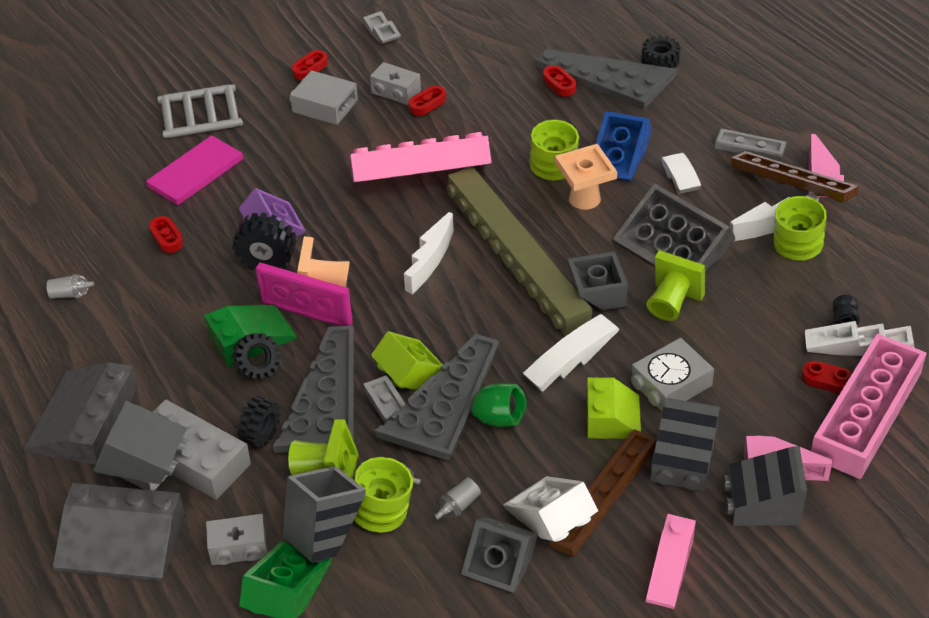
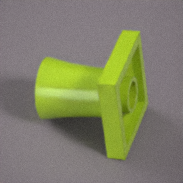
(675, 280)
(338, 452)

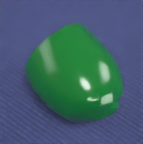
(492, 405)

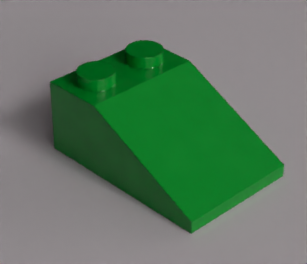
(234, 322)
(281, 582)

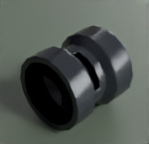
(845, 309)

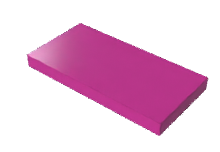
(194, 170)
(304, 295)

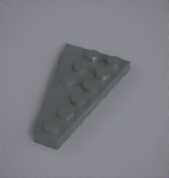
(620, 79)
(324, 394)
(442, 405)

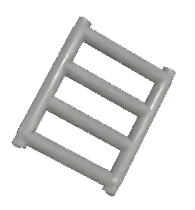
(212, 124)

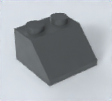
(600, 280)
(499, 553)

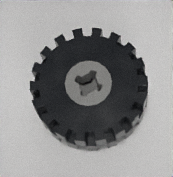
(264, 241)

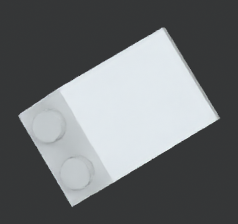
(553, 507)

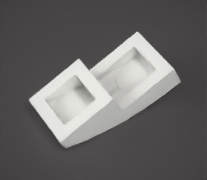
(681, 172)

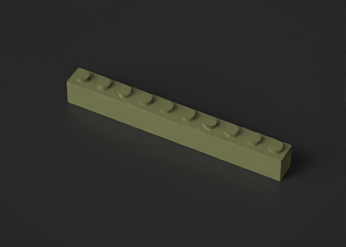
(519, 251)

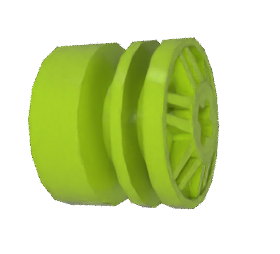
(547, 141)
(799, 228)
(387, 494)

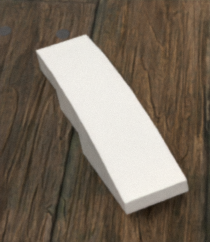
(757, 221)
(432, 249)
(850, 340)
(570, 351)

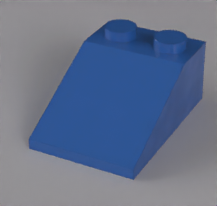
(624, 142)

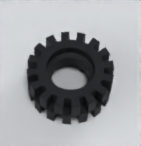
(661, 52)
(271, 356)
(258, 421)

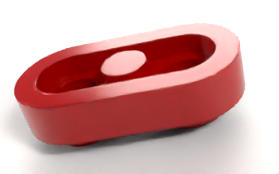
(313, 61)
(559, 80)
(427, 100)
(166, 234)
(825, 376)

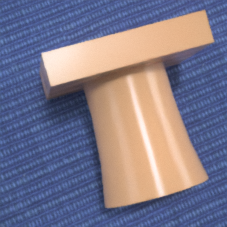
(584, 172)
(328, 271)

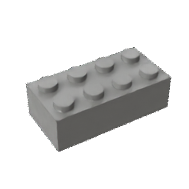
(210, 455)

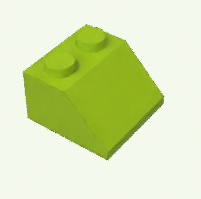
(405, 360)
(611, 409)

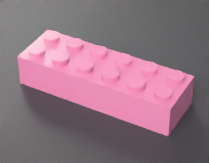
(418, 159)
(868, 405)

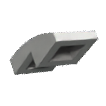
(380, 28)

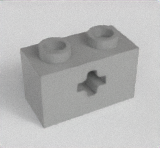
(395, 83)
(236, 539)

